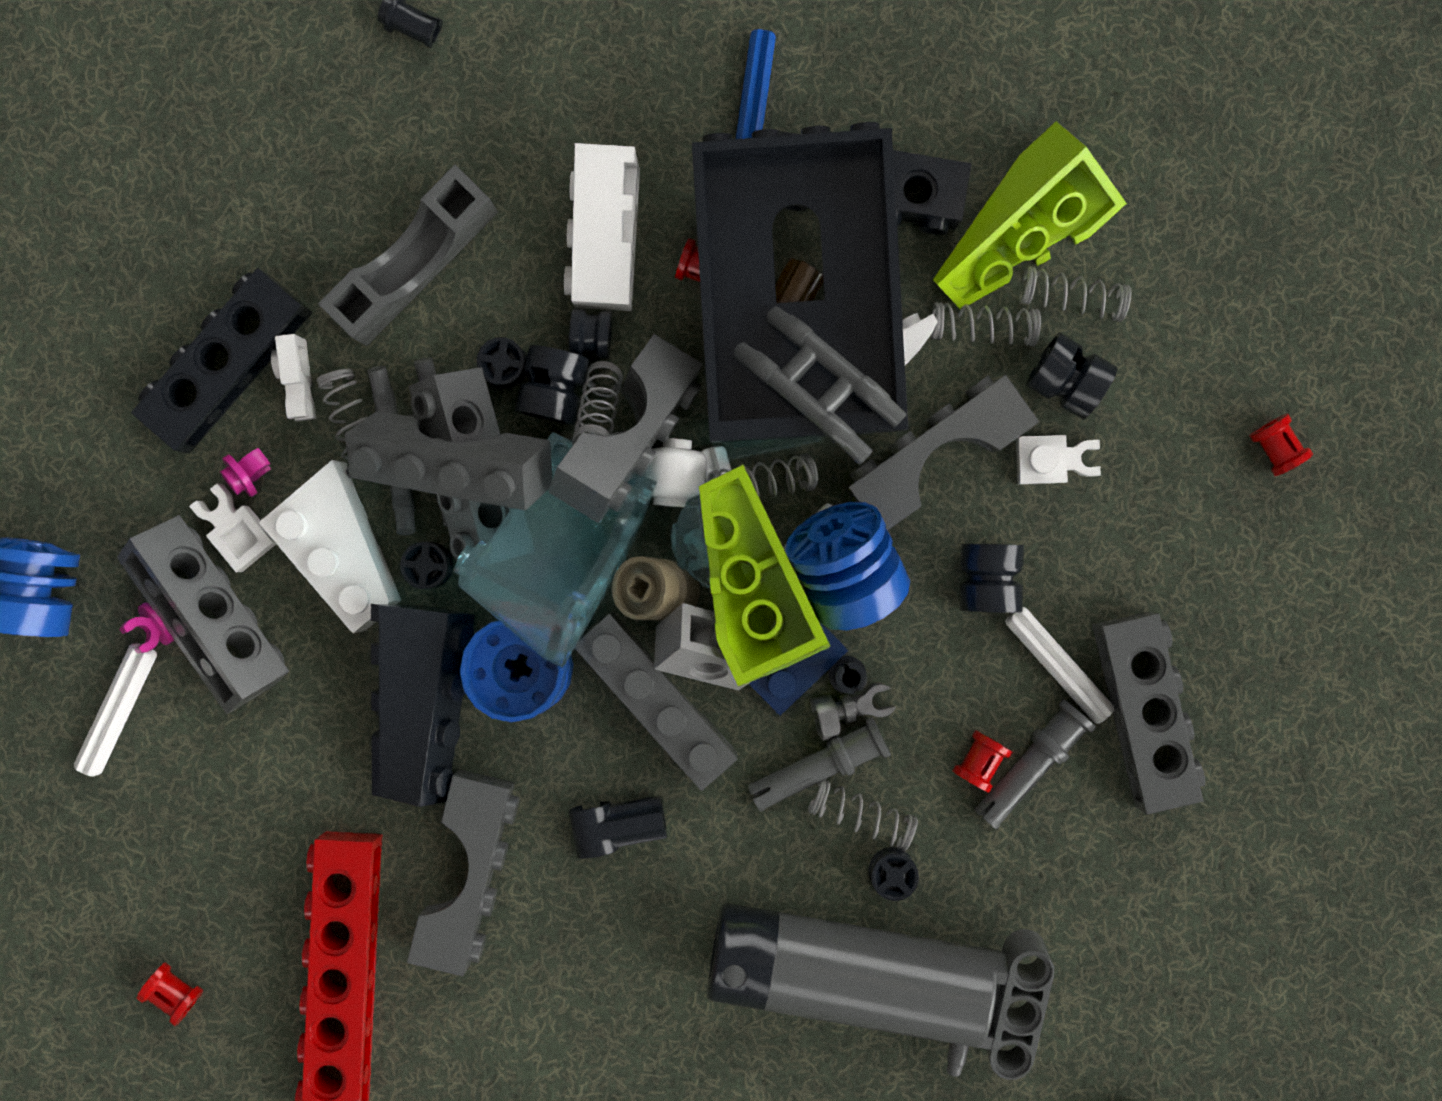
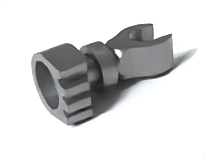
(846, 708)

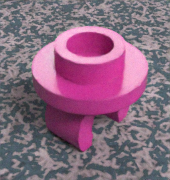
(247, 470)
(152, 625)

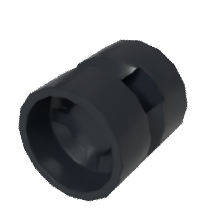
(1072, 376)
(552, 384)
(991, 578)

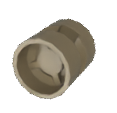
(652, 588)

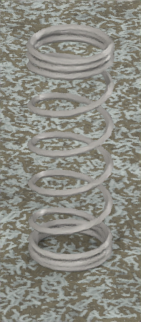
(1123, 292)
(1032, 316)
(324, 382)
(591, 428)
(812, 477)
(821, 798)

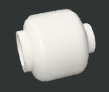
(677, 472)

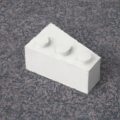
(603, 227)
(333, 545)

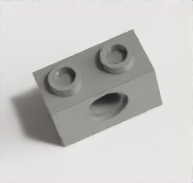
(689, 647)

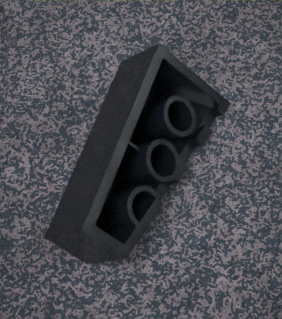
(417, 700)

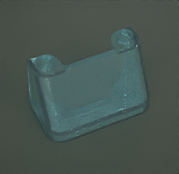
(552, 564)

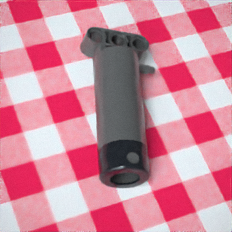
(887, 982)

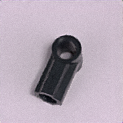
(610, 826)

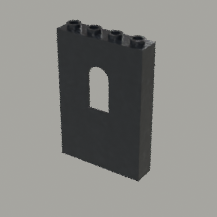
(852, 192)

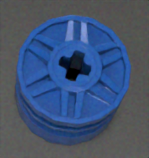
(848, 566)
(27, 585)
(493, 681)

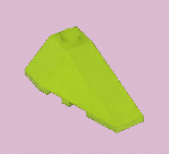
(1042, 199)
(756, 595)

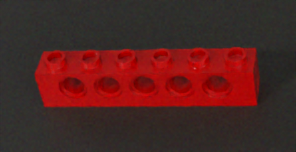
(350, 1052)

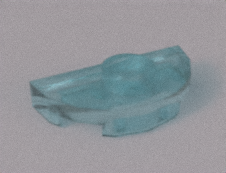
(689, 542)

